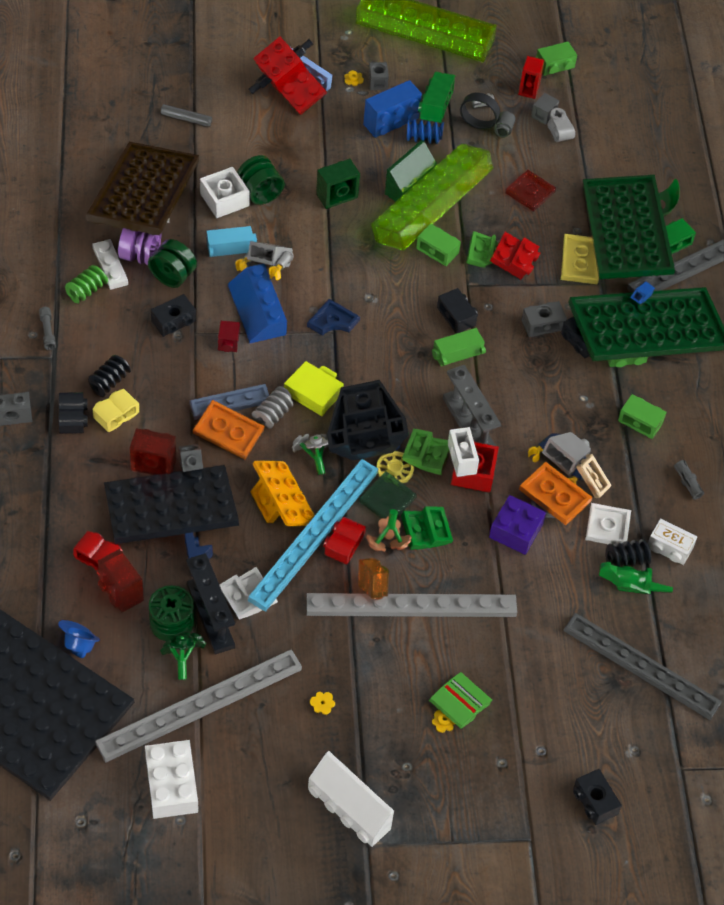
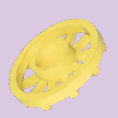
(395, 467)

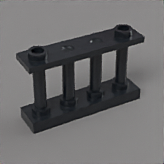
(210, 603)

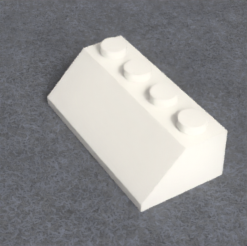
(350, 800)

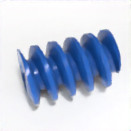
(424, 131)

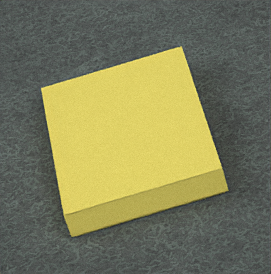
(578, 260)

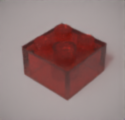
(152, 452)
(120, 581)

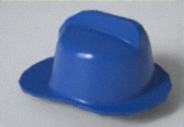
(78, 638)

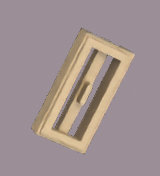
(592, 478)

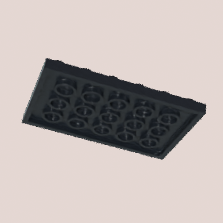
(170, 504)

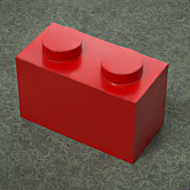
(531, 77)

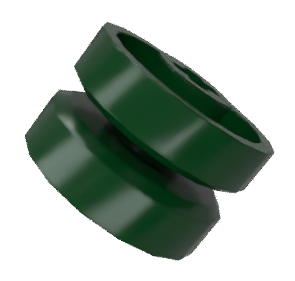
(172, 263)

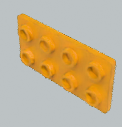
(280, 495)

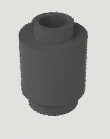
(504, 124)

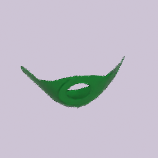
(670, 197)

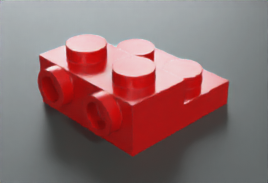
(515, 255)

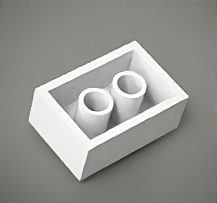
(171, 779)

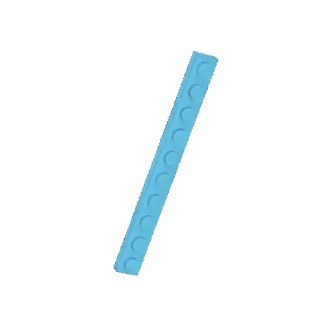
(312, 535)

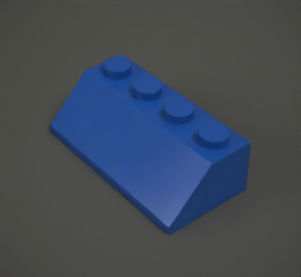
(258, 304)

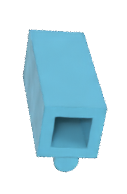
(229, 241)

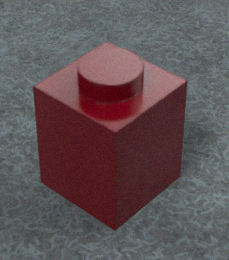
(228, 336)

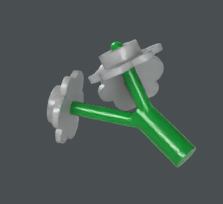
(316, 441)

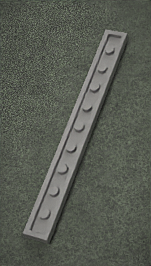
(412, 605)
(198, 705)

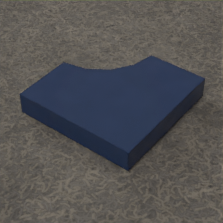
(333, 317)

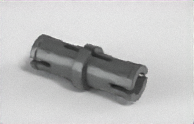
(689, 479)

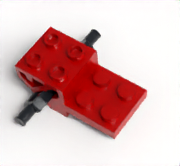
(288, 74)

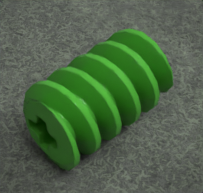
(85, 283)

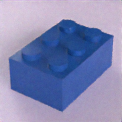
(392, 108)

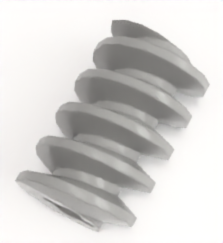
(273, 407)

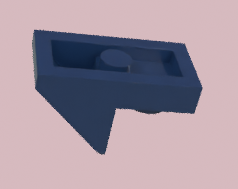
(193, 548)

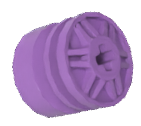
(137, 244)

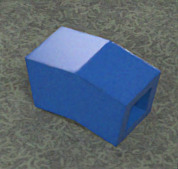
(643, 292)

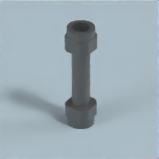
(48, 339)

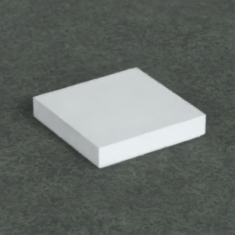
(607, 524)

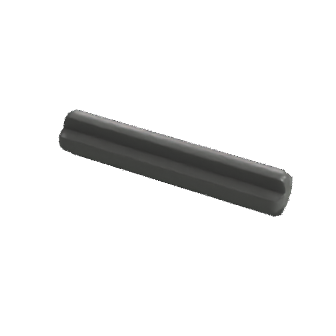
(186, 115)

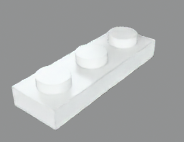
(110, 264)

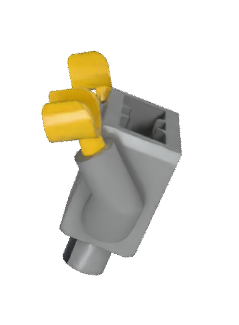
(268, 254)

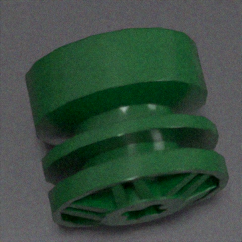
(261, 179)
(171, 612)

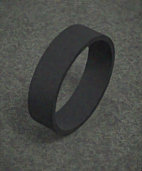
(474, 122)

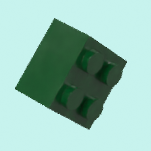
(337, 183)

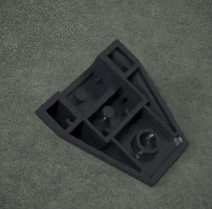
(366, 422)

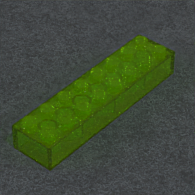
(429, 26)
(432, 196)

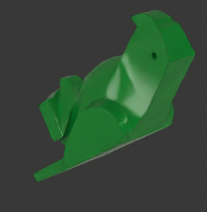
(631, 580)

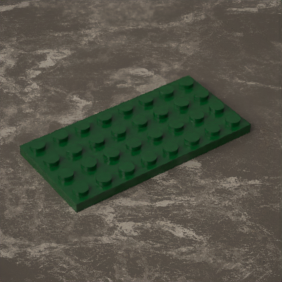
(627, 227)
(662, 325)

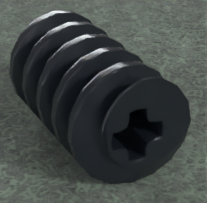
(108, 375)
(628, 552)

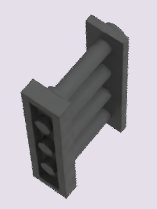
(470, 406)

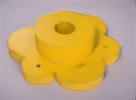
(353, 78)
(326, 699)
(442, 722)

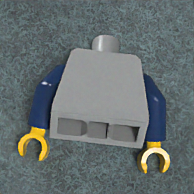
(564, 451)

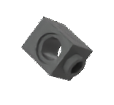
(378, 76)
(543, 107)
(190, 457)

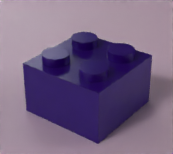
(517, 524)

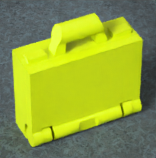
(314, 387)

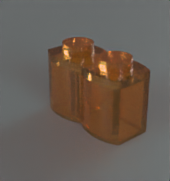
(373, 578)

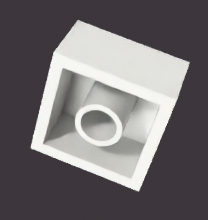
(224, 192)

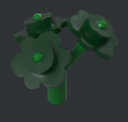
(182, 642)

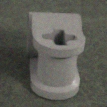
(560, 125)

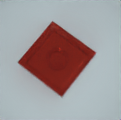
(530, 190)

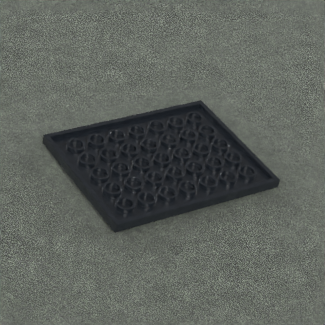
(50, 709)

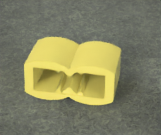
(115, 410)

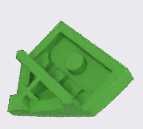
(481, 249)

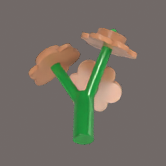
(389, 528)

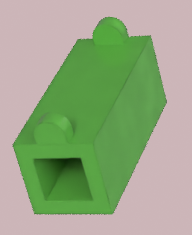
(458, 347)

